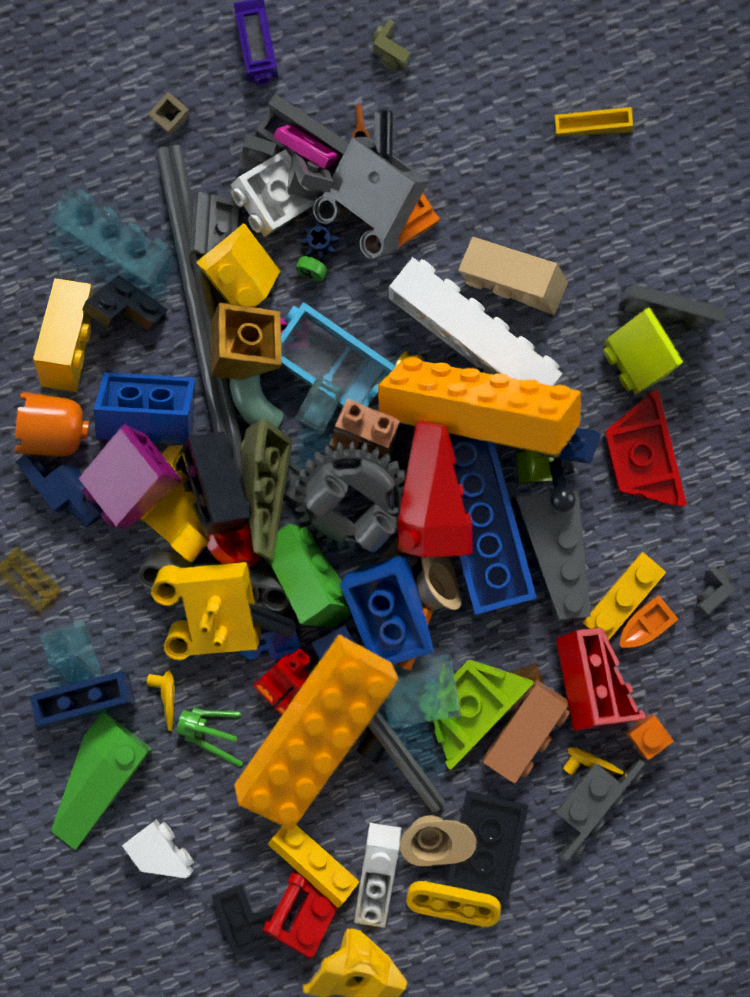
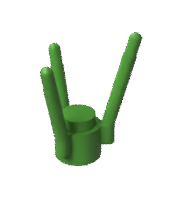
(194, 726)

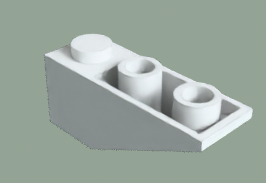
(377, 875)

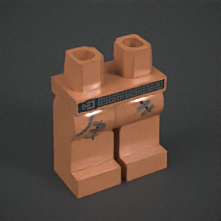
(363, 426)

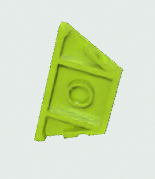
(483, 699)

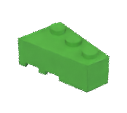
(308, 578)

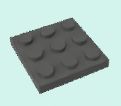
(671, 307)

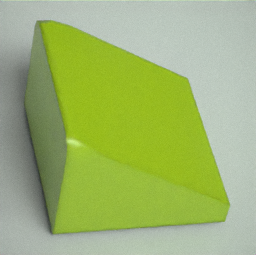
(533, 467)

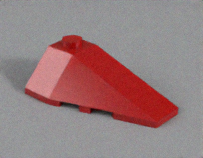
(431, 508)

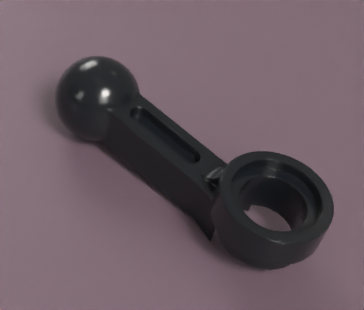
(562, 497)

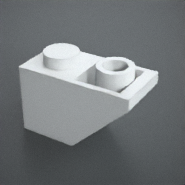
(156, 852)

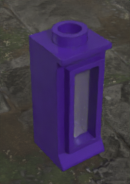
(256, 41)

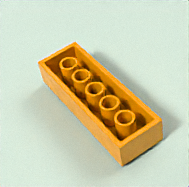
(482, 404)
(315, 732)

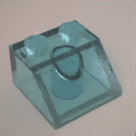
(423, 693)

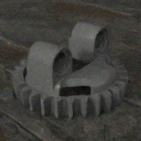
(323, 487)

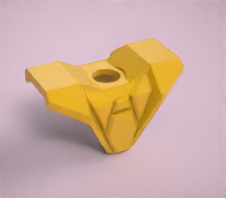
(357, 958)

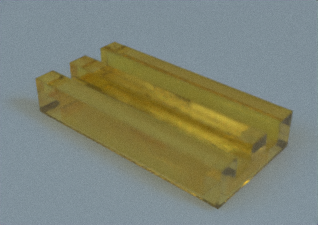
(48, 597)

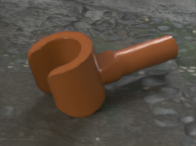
(360, 127)

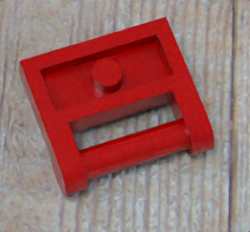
(309, 922)

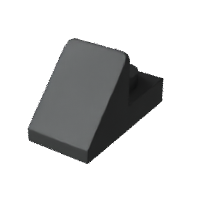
(307, 178)

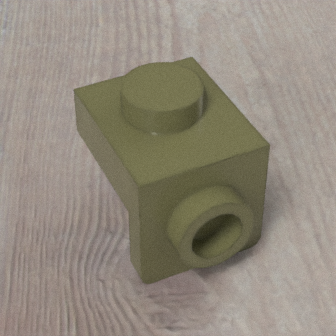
(391, 54)

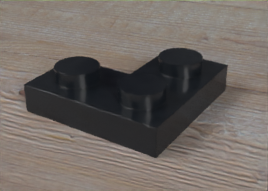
(124, 298)
(240, 923)

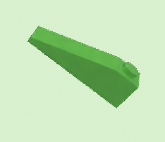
(101, 770)

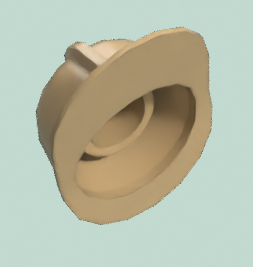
(438, 584)
(437, 842)

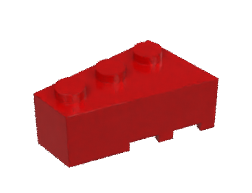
(593, 682)

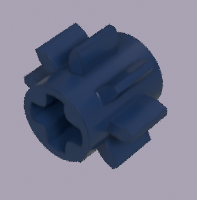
(319, 249)

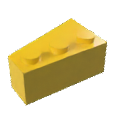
(63, 336)

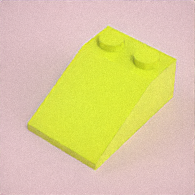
(641, 352)

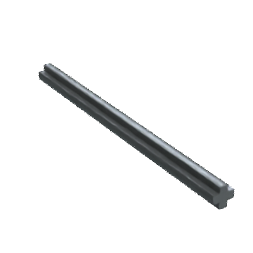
(198, 296)

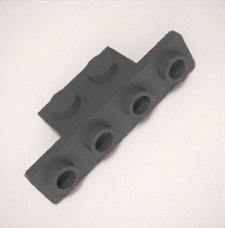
(591, 801)

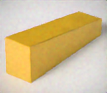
(595, 122)

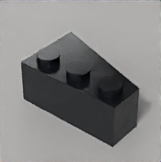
(213, 482)

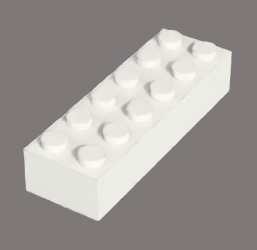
(466, 326)

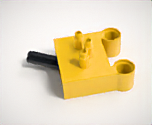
(217, 610)

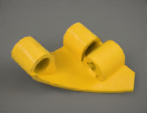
(176, 518)

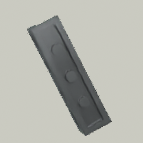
(291, 115)

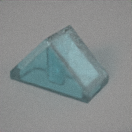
(321, 405)

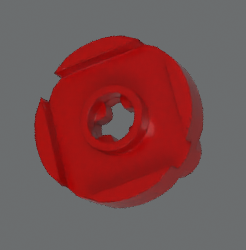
(233, 552)

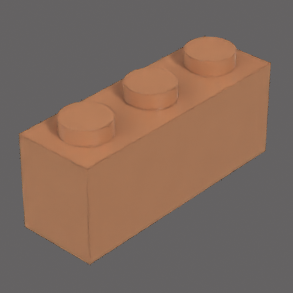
(526, 732)

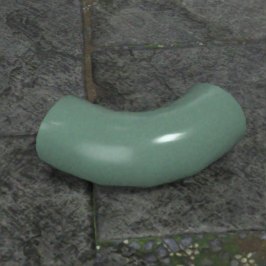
(252, 402)

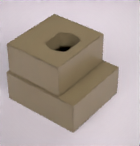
(167, 105)

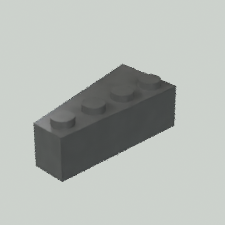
(557, 552)

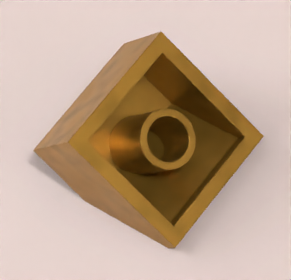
(244, 341)

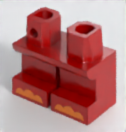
(281, 677)

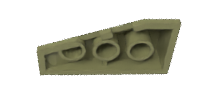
(265, 472)

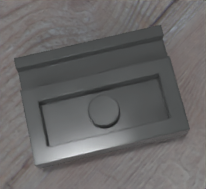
(211, 221)

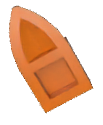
(647, 623)

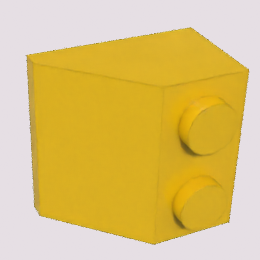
(240, 269)

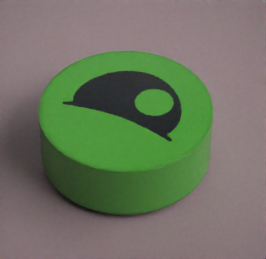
(311, 268)

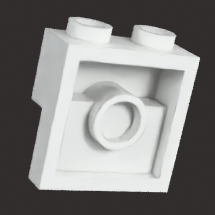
(266, 195)

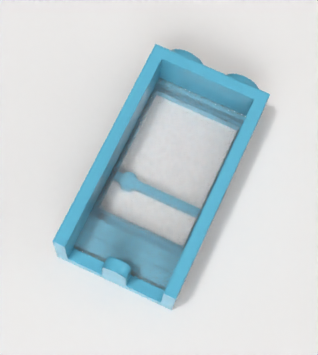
(319, 347)

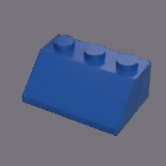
(148, 403)

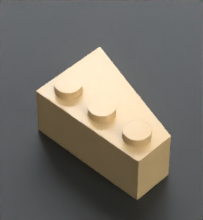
(513, 275)

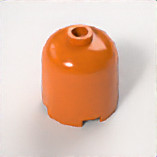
(49, 426)

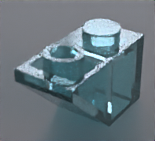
(71, 652)

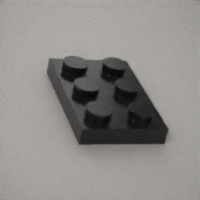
(498, 835)

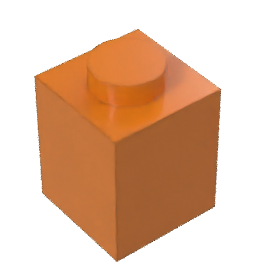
(649, 736)

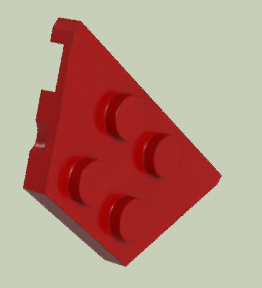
(644, 454)

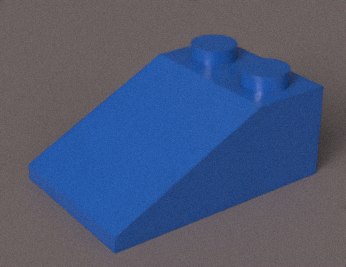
(388, 610)

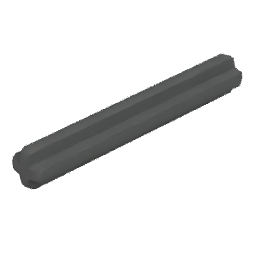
(406, 762)

